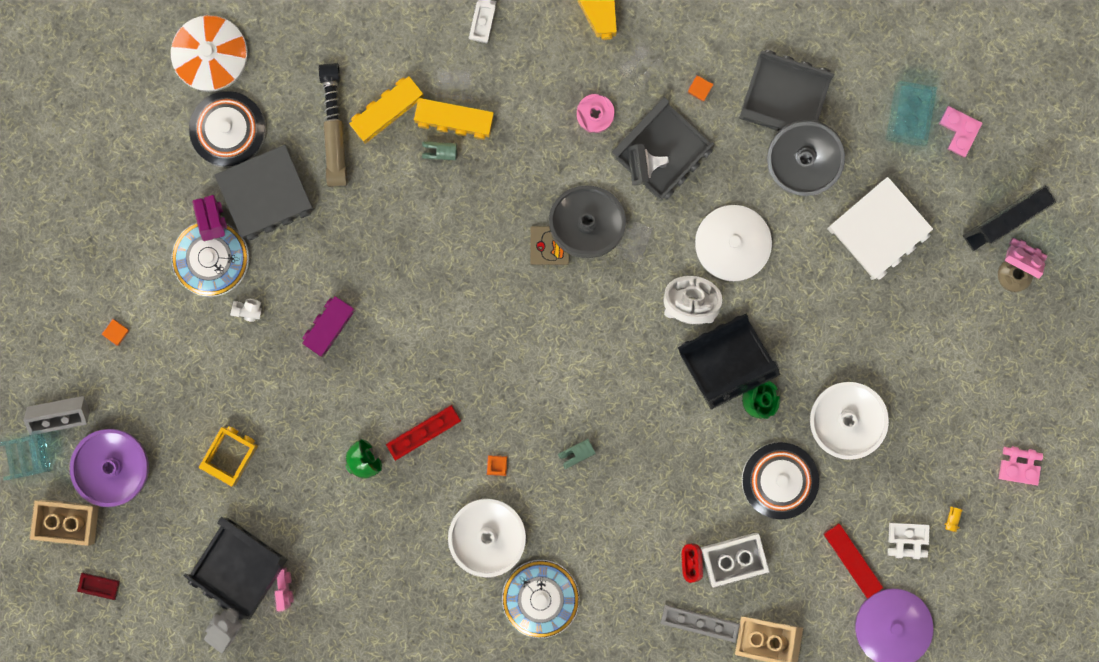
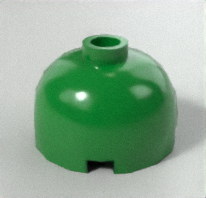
(761, 401)
(361, 460)

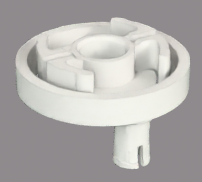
(689, 310)

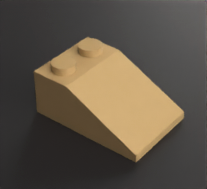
(768, 640)

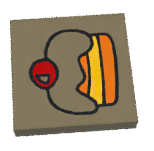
(544, 248)

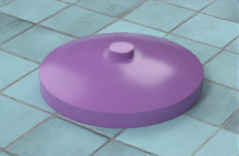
(109, 467)
(894, 626)

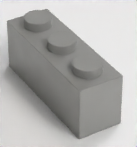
(56, 415)

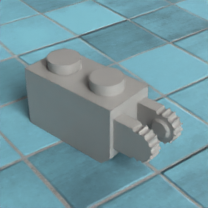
(223, 630)

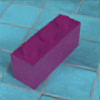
(328, 326)

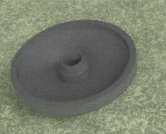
(806, 157)
(587, 221)

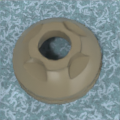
(1007, 280)

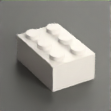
(734, 559)

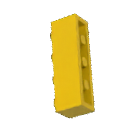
(386, 109)
(453, 117)

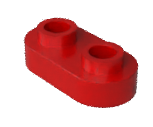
(692, 562)

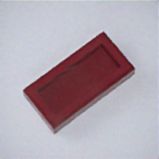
(98, 586)

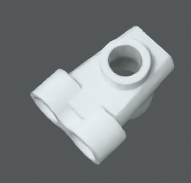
(250, 310)

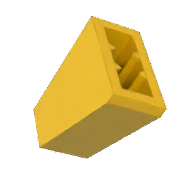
(600, 16)

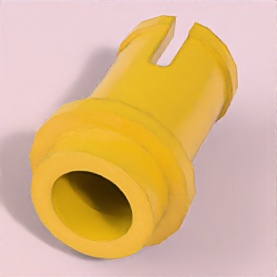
(953, 519)

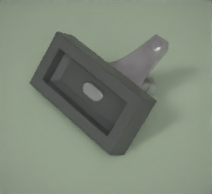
(643, 164)

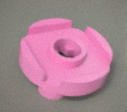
(599, 103)

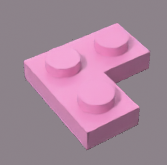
(965, 128)
(283, 595)

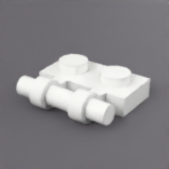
(911, 534)

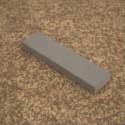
(700, 623)

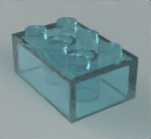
(911, 113)

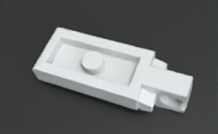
(482, 21)

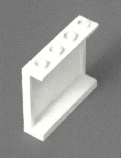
(881, 228)

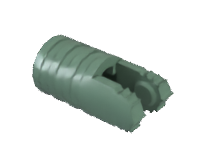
(444, 151)
(581, 451)

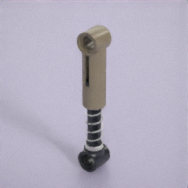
(333, 127)

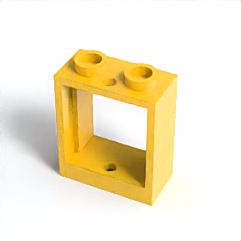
(219, 473)

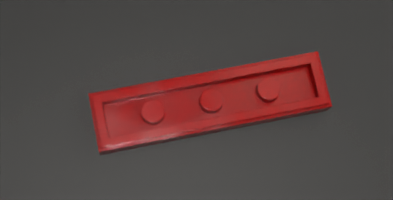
(423, 432)
(853, 561)

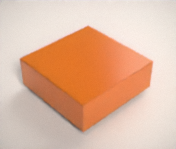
(700, 88)
(115, 332)
(497, 465)

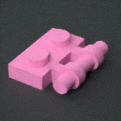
(1026, 257)
(1020, 472)

